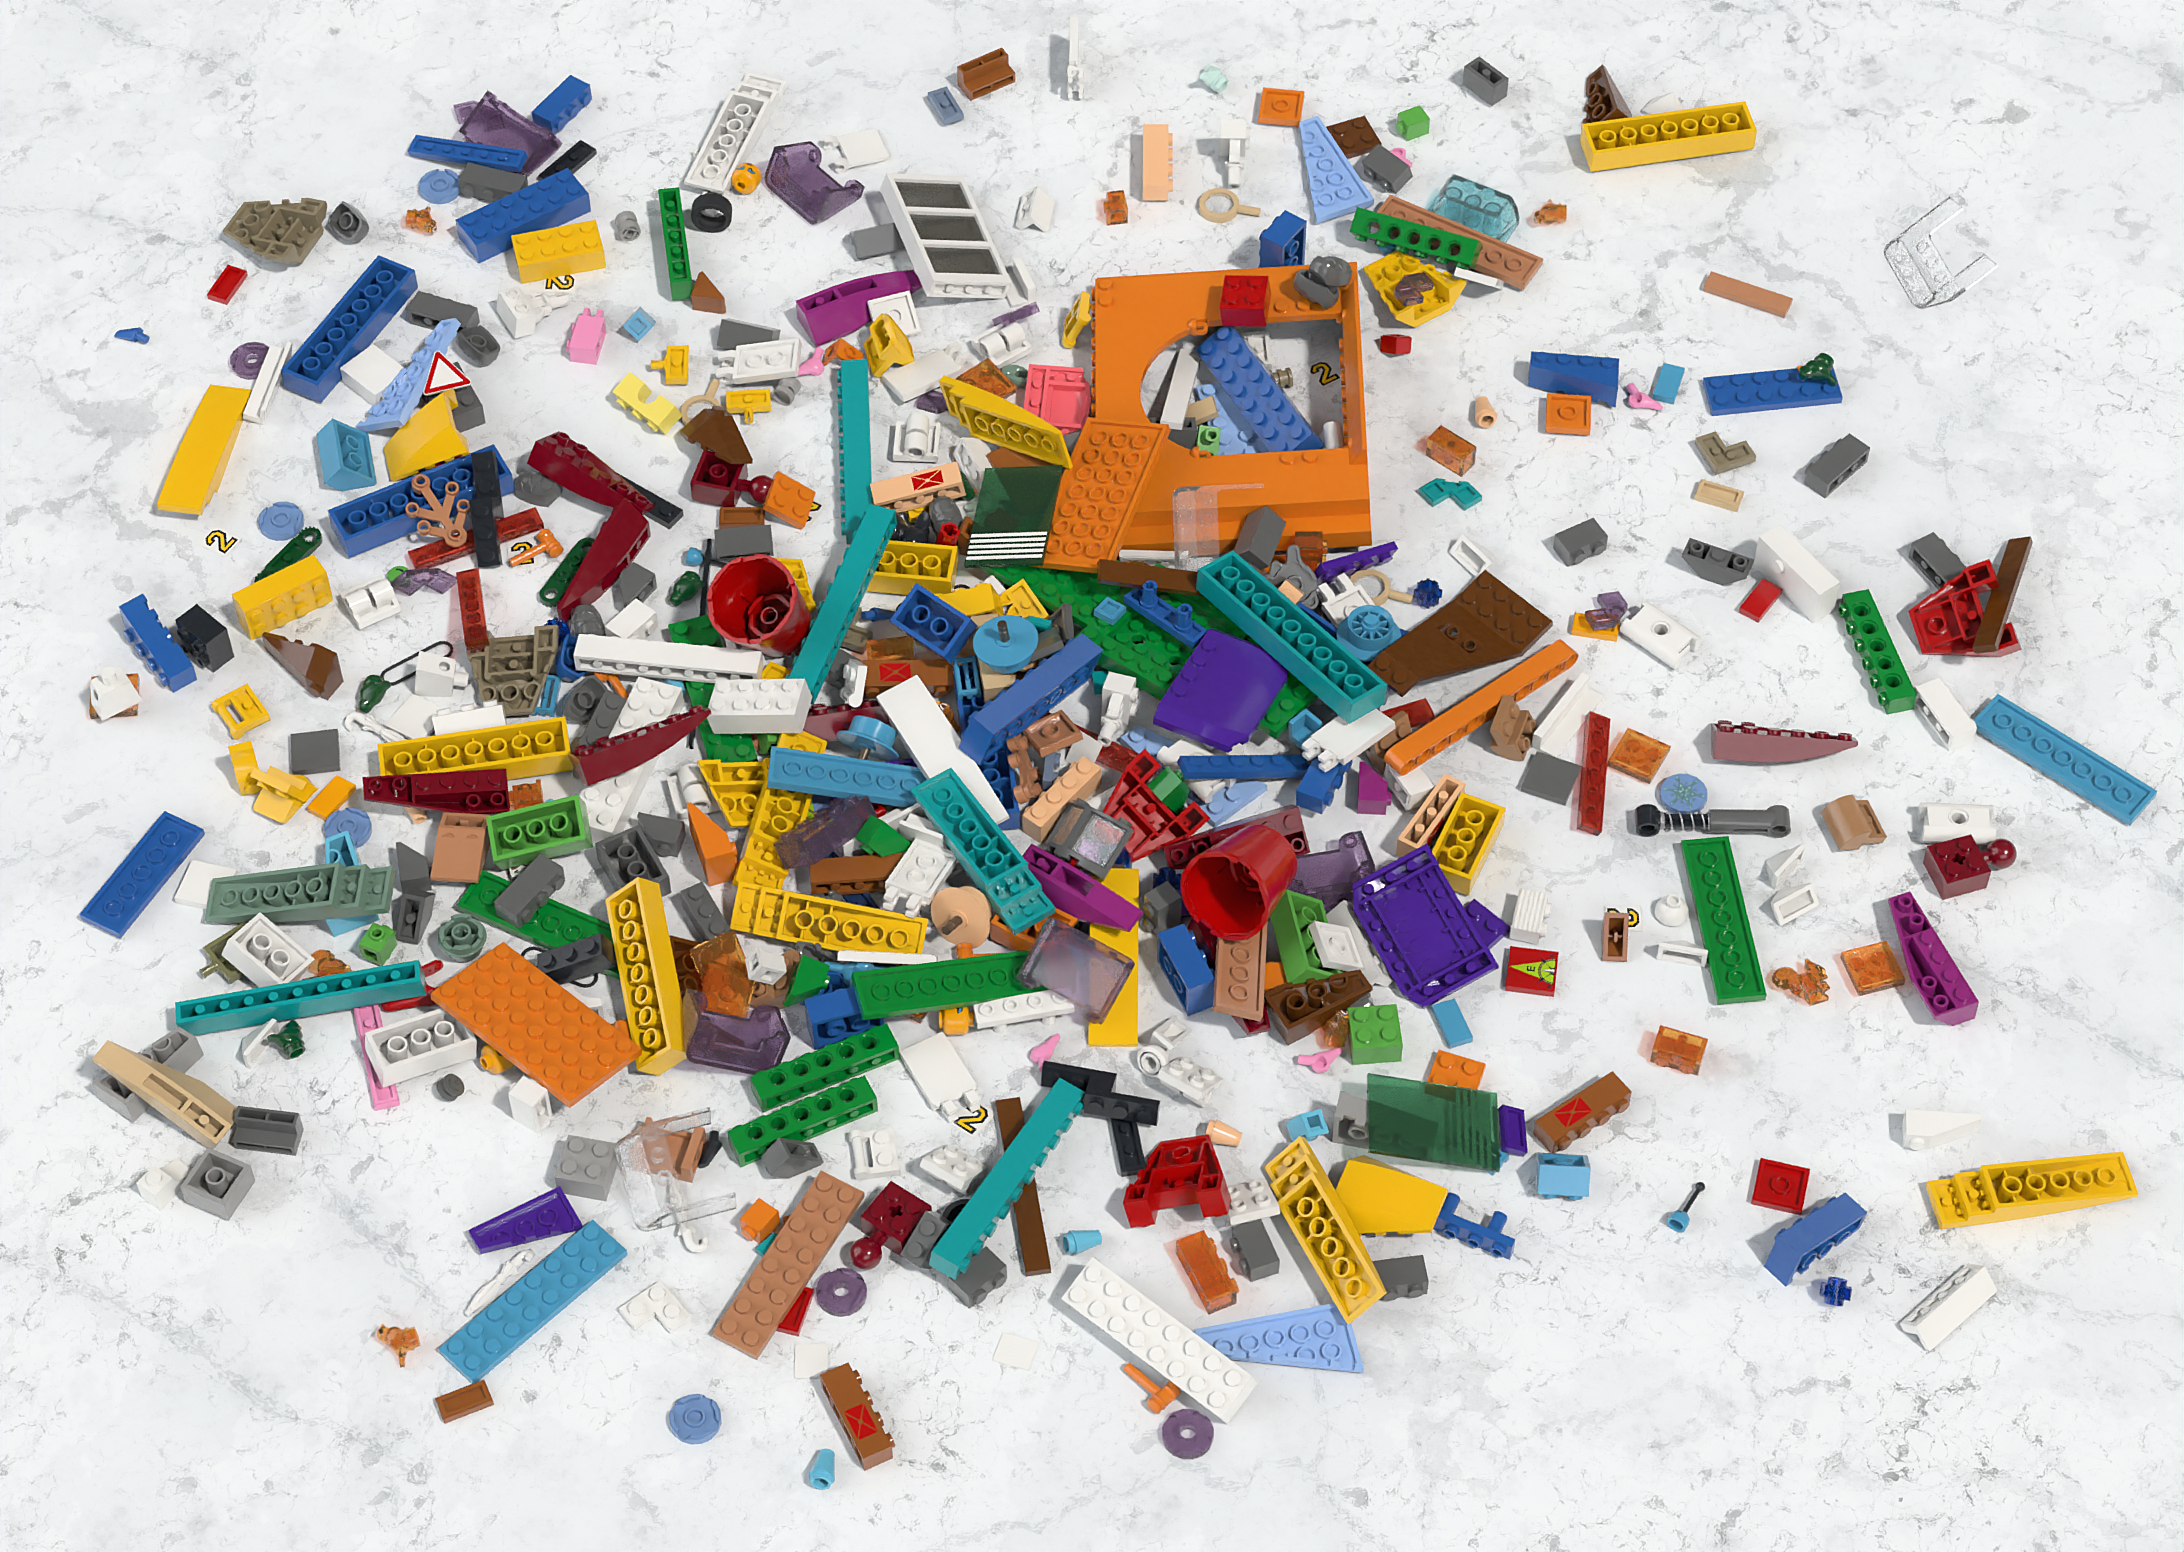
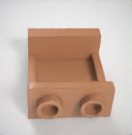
(685, 1151)

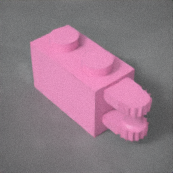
(587, 337)

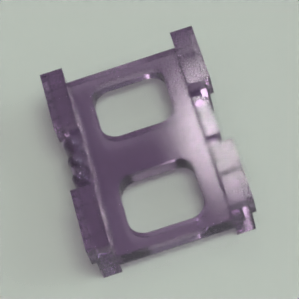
(1020, 313)

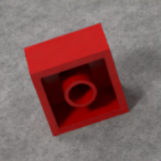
(1245, 300)

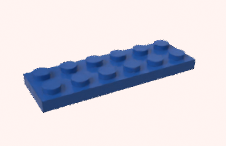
(1767, 392)
(142, 874)

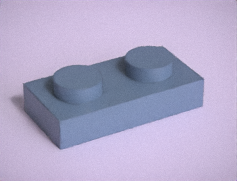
(945, 105)
(1049, 775)

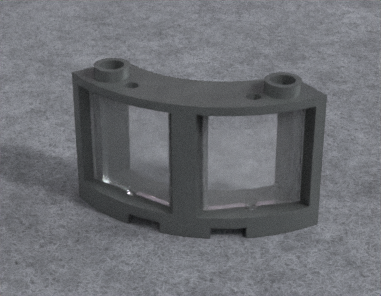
(1088, 838)

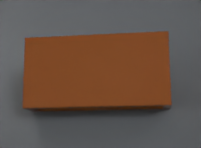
(985, 74)

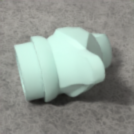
(1214, 78)

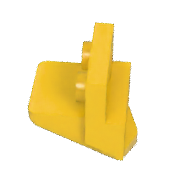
(887, 345)
(281, 793)

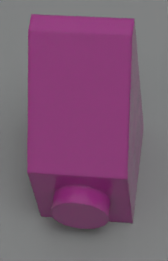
(1372, 792)

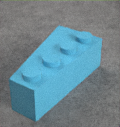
(343, 850)

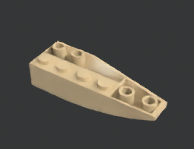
(174, 1094)

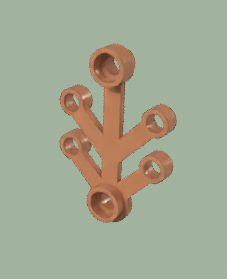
(439, 513)
(1027, 772)

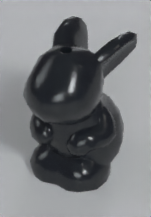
(917, 533)

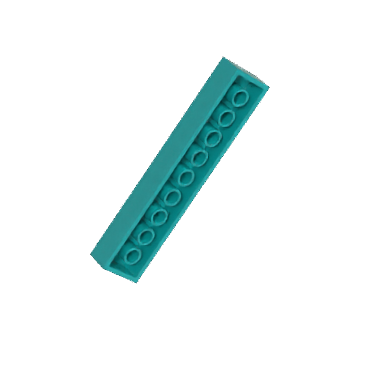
(1291, 637)

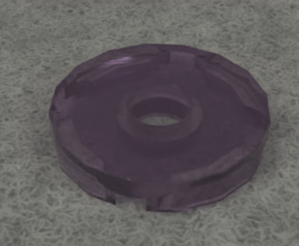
(244, 353)
(846, 1304)
(1187, 1447)

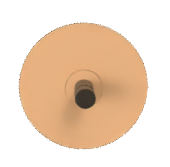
(962, 915)

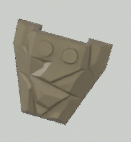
(279, 230)
(515, 668)

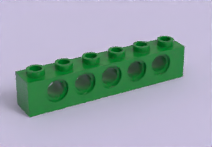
(1365, 219)
(675, 243)
(1877, 652)
(816, 1078)
(816, 1122)

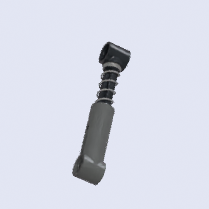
(1772, 821)

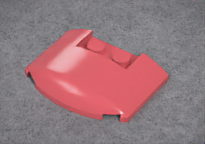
(1058, 396)

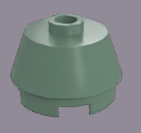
(462, 937)

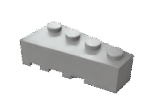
(176, 1050)
(1351, 1121)

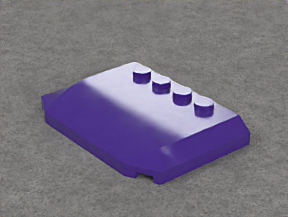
(1222, 692)
(1421, 928)

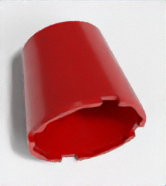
(759, 605)
(1239, 881)

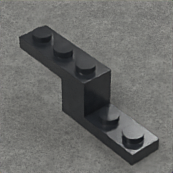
(486, 509)
(1100, 1093)

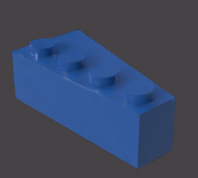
(1575, 375)
(156, 644)
(1813, 1237)

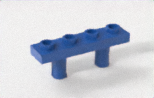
(1172, 620)
(1472, 1233)

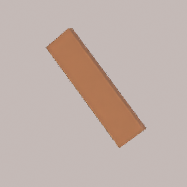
(1748, 294)

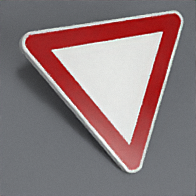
(444, 376)

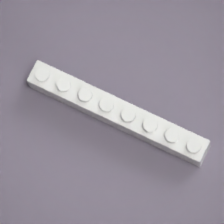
(665, 659)

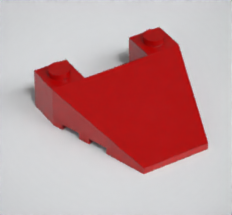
(1952, 615)
(1150, 818)
(1176, 1176)

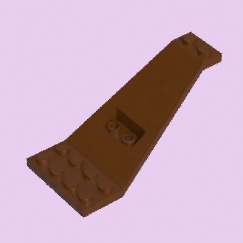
(1483, 616)

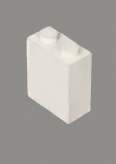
(370, 373)

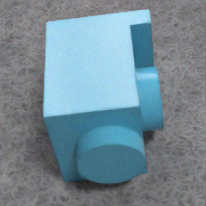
(1308, 1125)

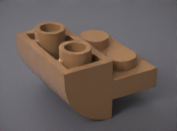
(1512, 730)
(1378, 750)
(1852, 823)
(775, 994)

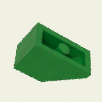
(1171, 789)
(880, 838)
(807, 980)

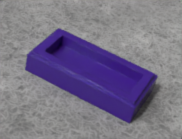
(1512, 1130)

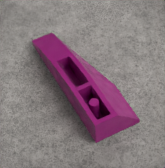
(844, 306)
(1079, 893)
(1931, 965)

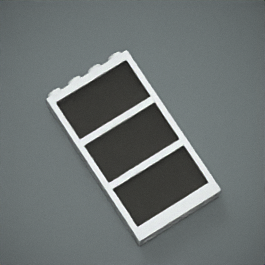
(945, 236)

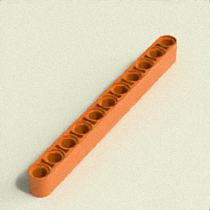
(1480, 707)

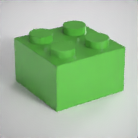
(1374, 1034)

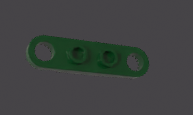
(293, 552)
(564, 573)

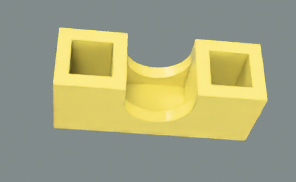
(659, 414)

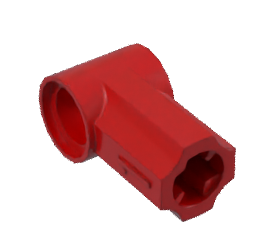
(948, 534)

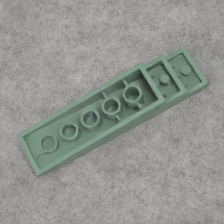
(302, 894)

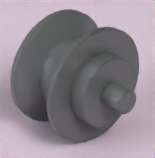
(450, 1087)

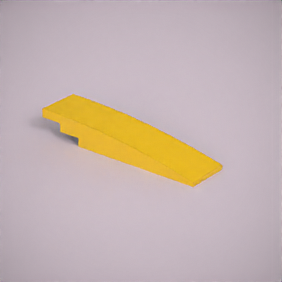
(1004, 422)
(204, 451)
(773, 815)
(823, 920)
(1121, 1023)
(2030, 1189)
(1324, 1229)

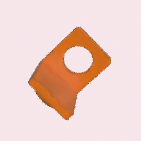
(842, 350)

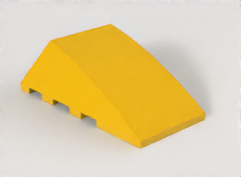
(1390, 270)
(426, 439)
(1388, 1198)

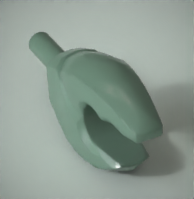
(1015, 374)

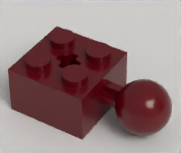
(722, 483)
(1961, 868)
(888, 1223)

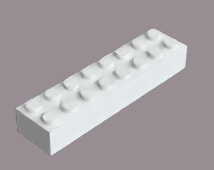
(614, 799)
(1160, 1340)

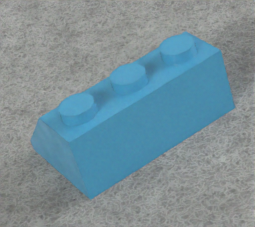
(345, 457)

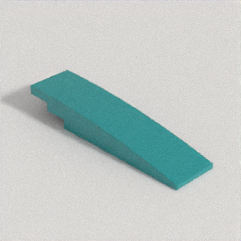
(984, 851)

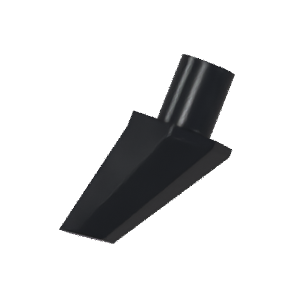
(710, 1149)

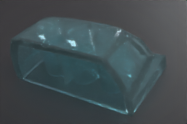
(1477, 207)

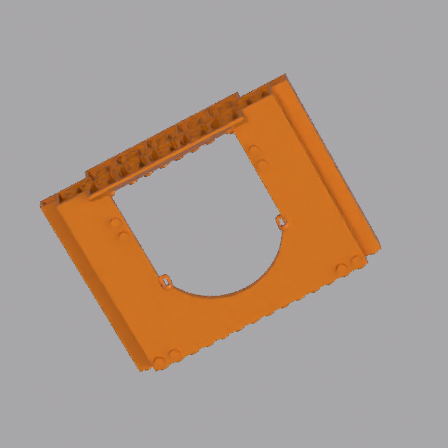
(1305, 487)

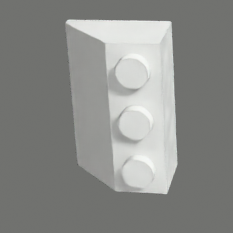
(266, 953)

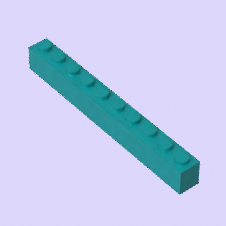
(855, 443)
(843, 597)
(301, 998)
(1007, 1179)

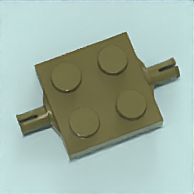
(218, 962)

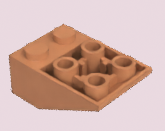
(460, 847)

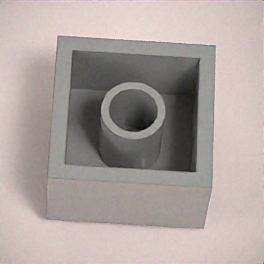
(586, 1168)
(218, 1183)

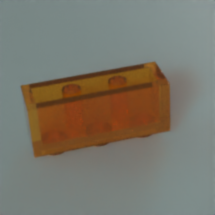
(1207, 1271)

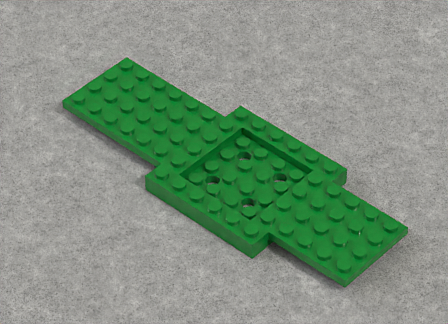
(1148, 660)

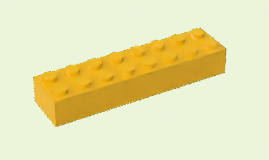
(1668, 136)
(521, 748)
(647, 974)

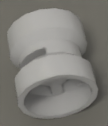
(627, 225)
(786, 390)

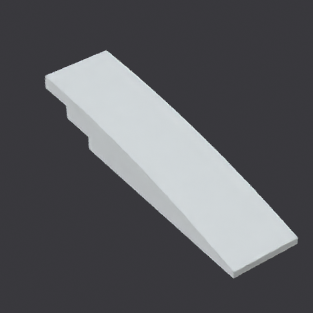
(739, 123)
(934, 741)

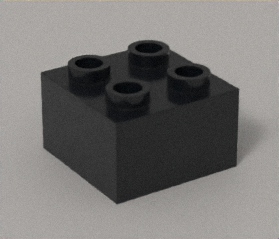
(204, 638)

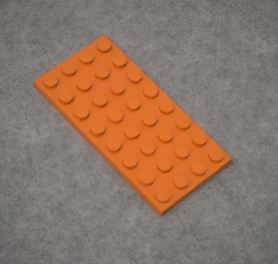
(1102, 491)
(536, 1024)

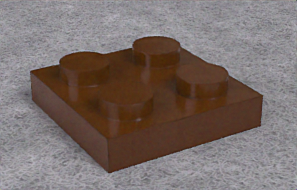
(1354, 136)

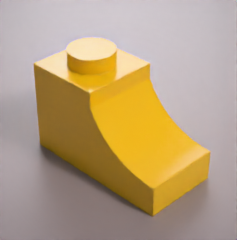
(244, 762)

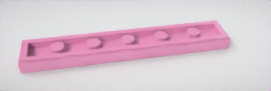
(369, 1019)

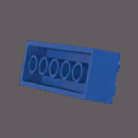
(531, 209)

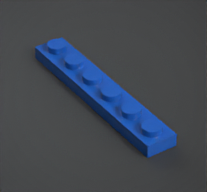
(465, 152)
(1242, 766)

